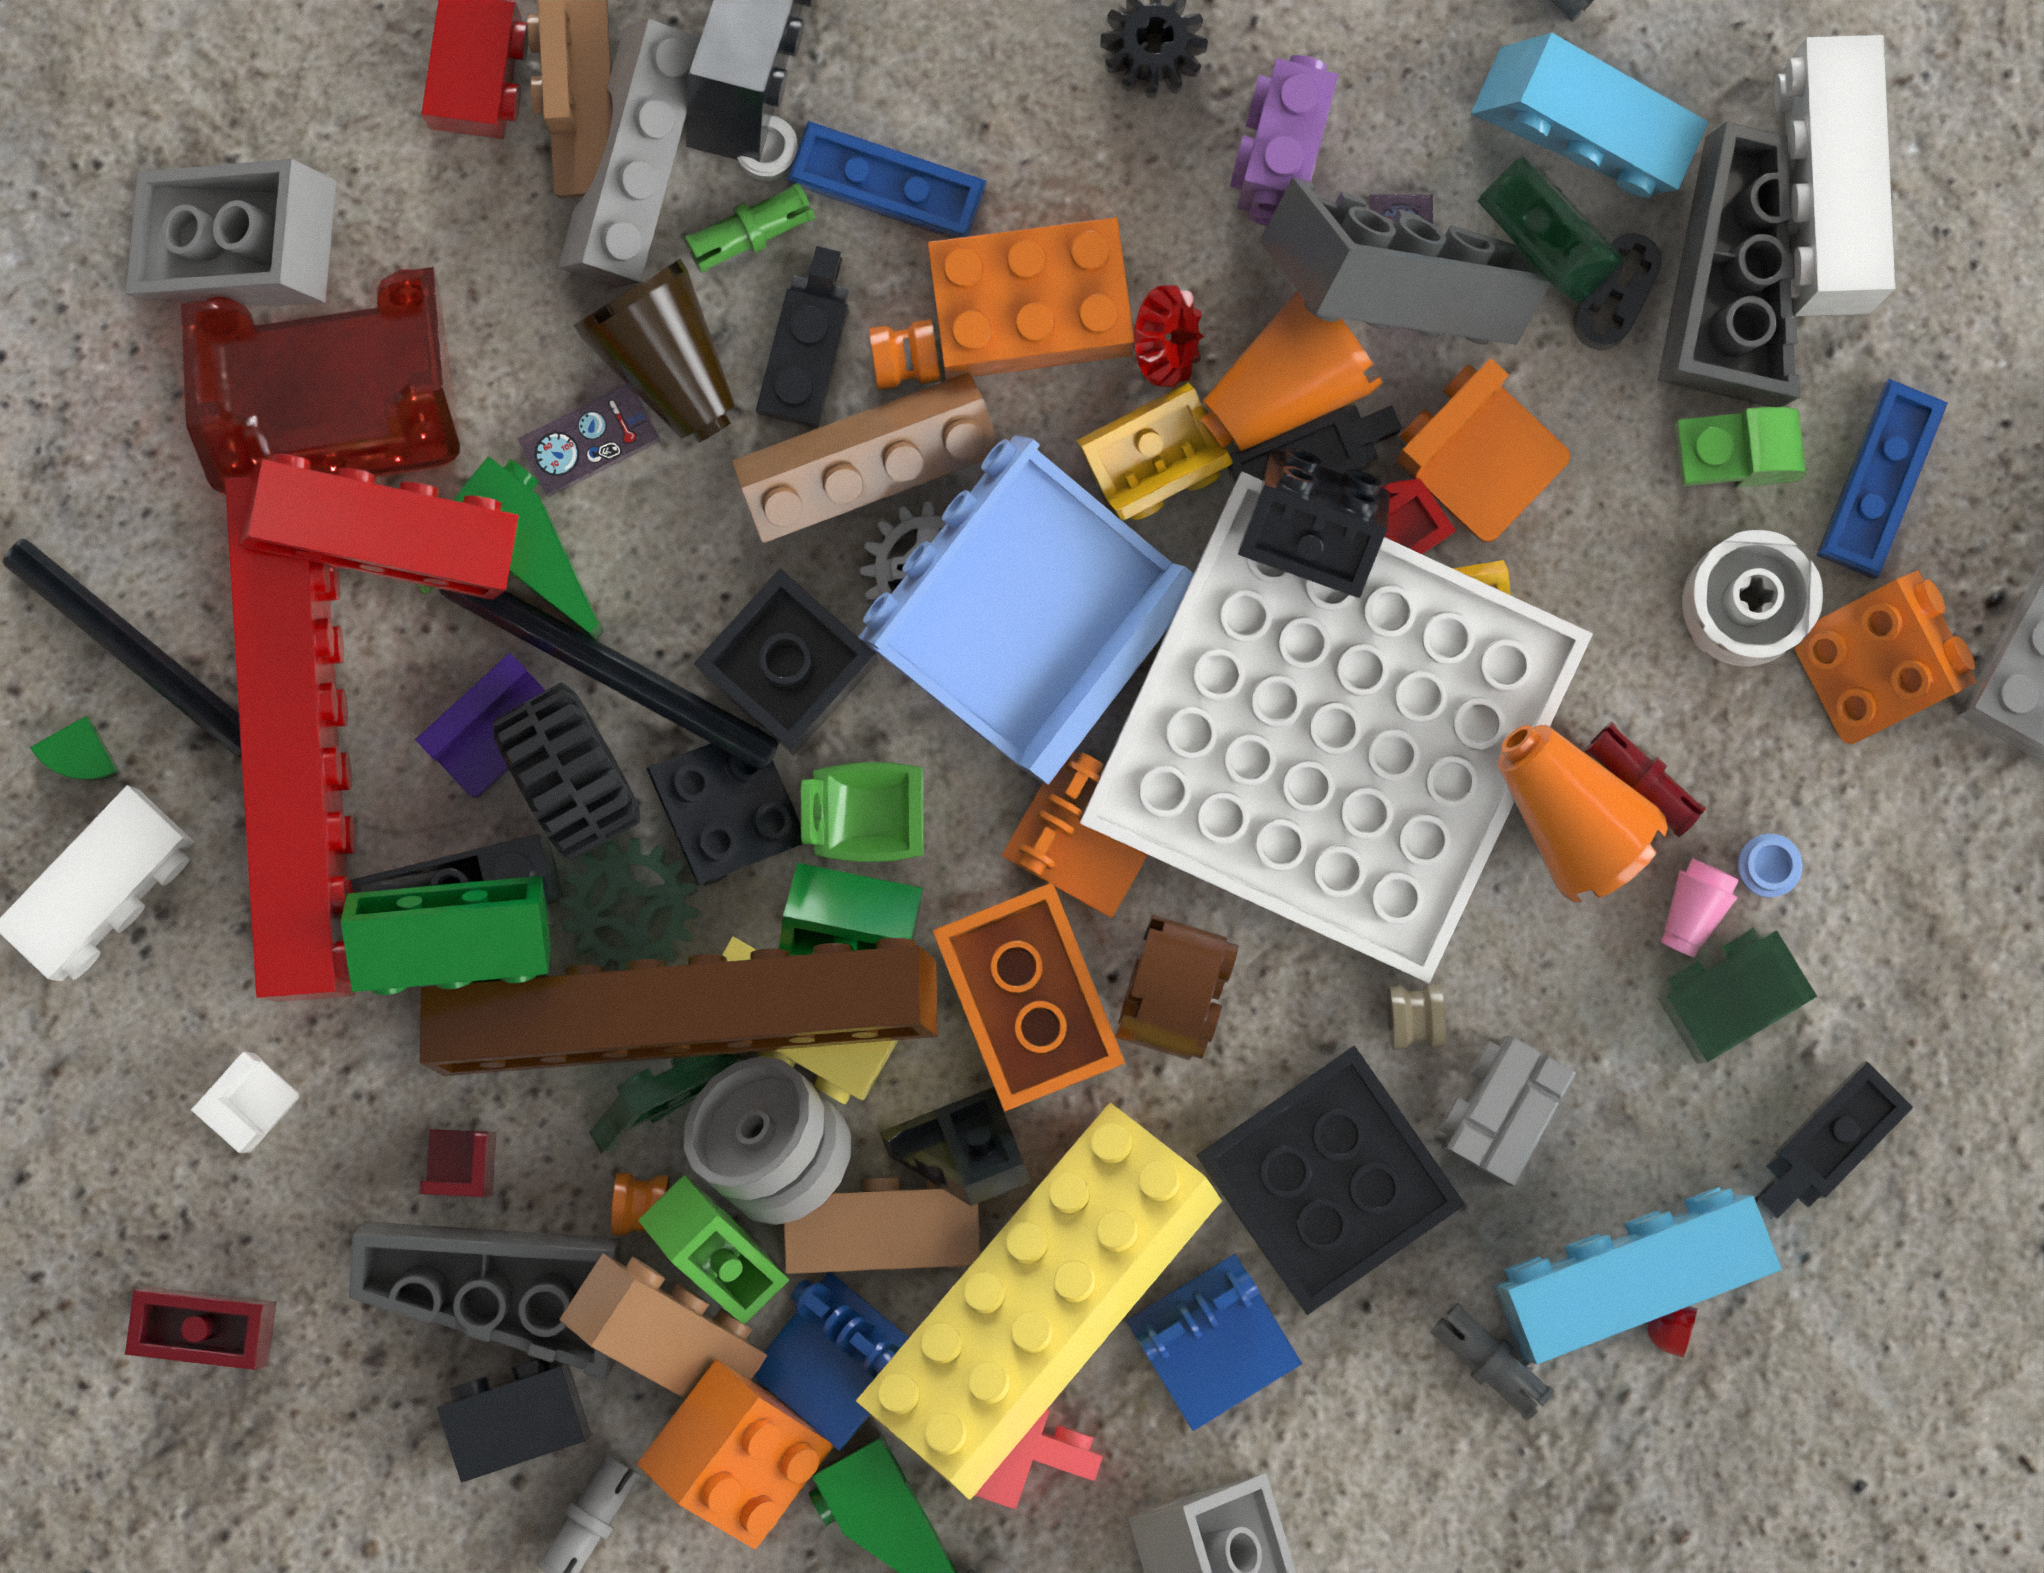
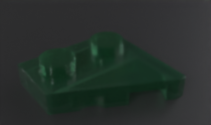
(654, 1098)

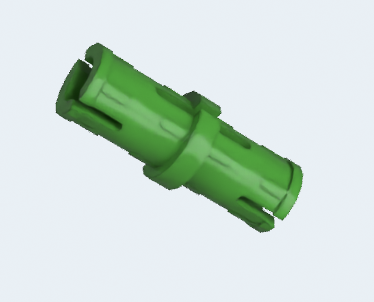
(749, 227)

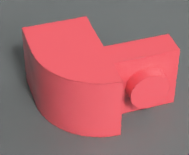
(1064, 1450)

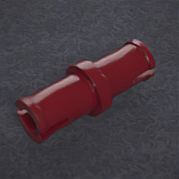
(1645, 776)

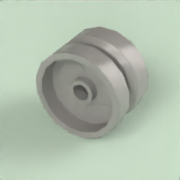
(767, 1140)

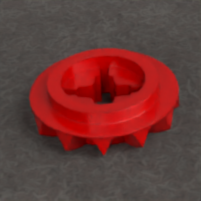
(1162, 313)

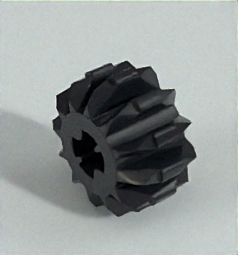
(1177, 42)

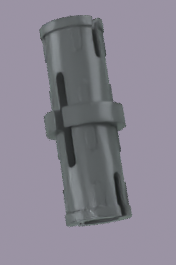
(1492, 1361)

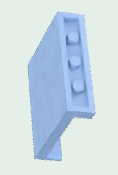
(1027, 609)

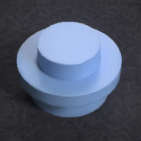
(1769, 865)

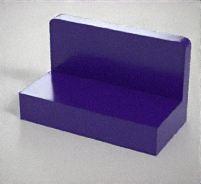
(464, 733)

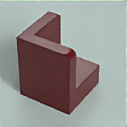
(460, 1163)

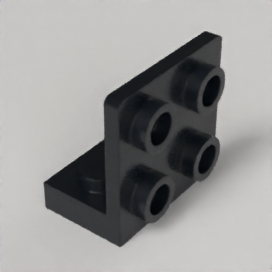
(1317, 521)

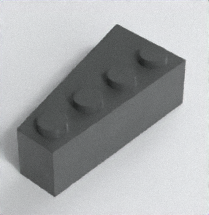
(1401, 269)
(483, 1283)

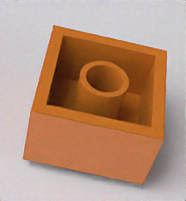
(734, 1455)

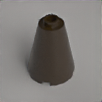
(664, 352)

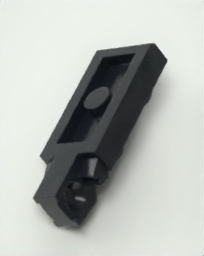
(806, 344)
(1337, 439)
(1832, 1141)

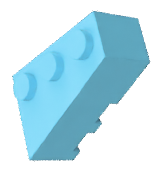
(1590, 114)

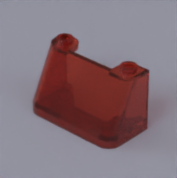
(326, 388)

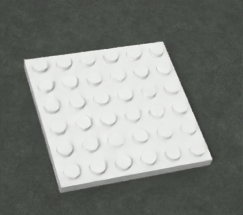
(1334, 740)

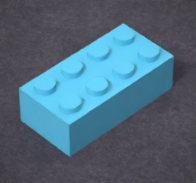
(1635, 1277)

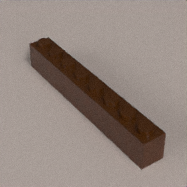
(682, 1009)

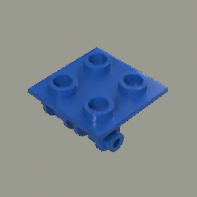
(1213, 1342)
(829, 1357)

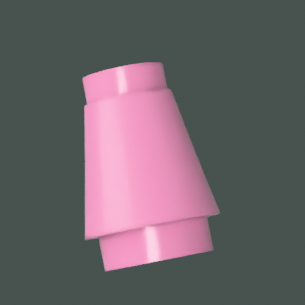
(1698, 906)

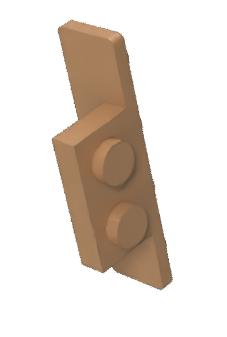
(573, 87)

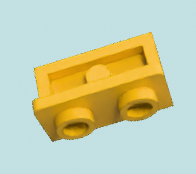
(1153, 454)

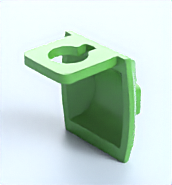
(864, 812)

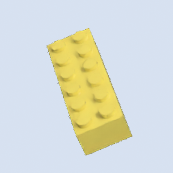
(1040, 1300)

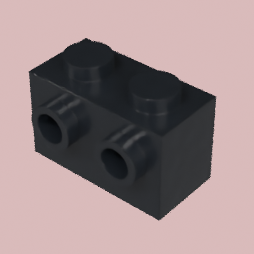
(514, 1419)

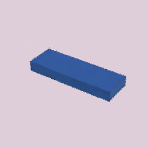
(886, 181)
(1882, 479)

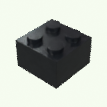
(786, 662)

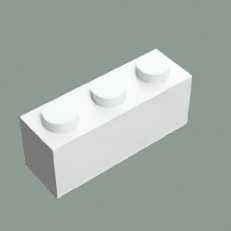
(96, 886)

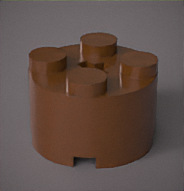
(1173, 989)

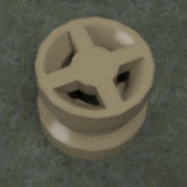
(1416, 1016)

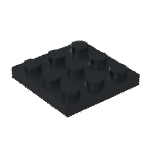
(1330, 1180)

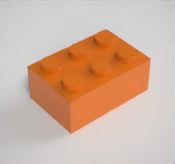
(1031, 298)
(1028, 997)

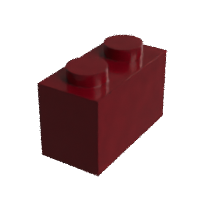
(200, 1328)

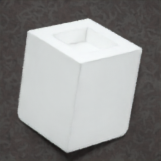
(246, 1102)

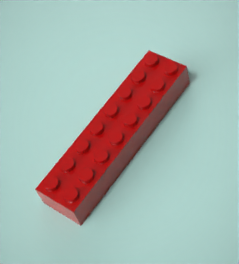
(291, 765)

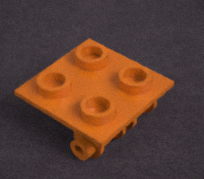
(1069, 854)

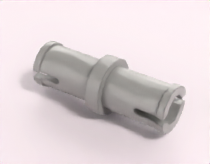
(590, 1517)

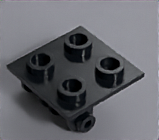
(724, 811)

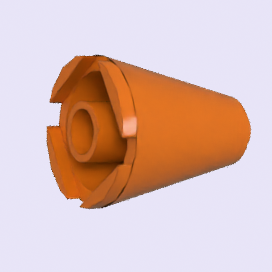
(1287, 378)
(1580, 814)

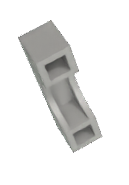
(621, 208)

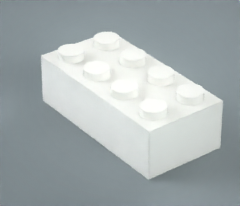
(1838, 174)

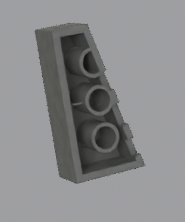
(1733, 286)

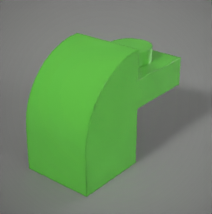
(1743, 447)

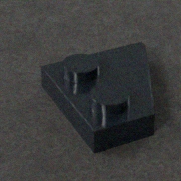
(961, 1148)

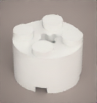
(1777, 573)

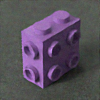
(1289, 124)

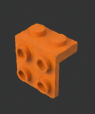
(1482, 452)
(1885, 657)

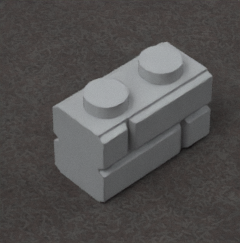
(1506, 1109)

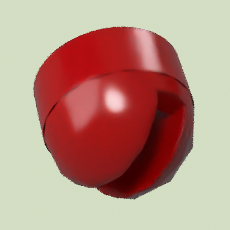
(1673, 1331)

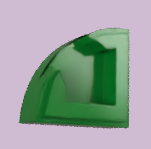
(77, 752)

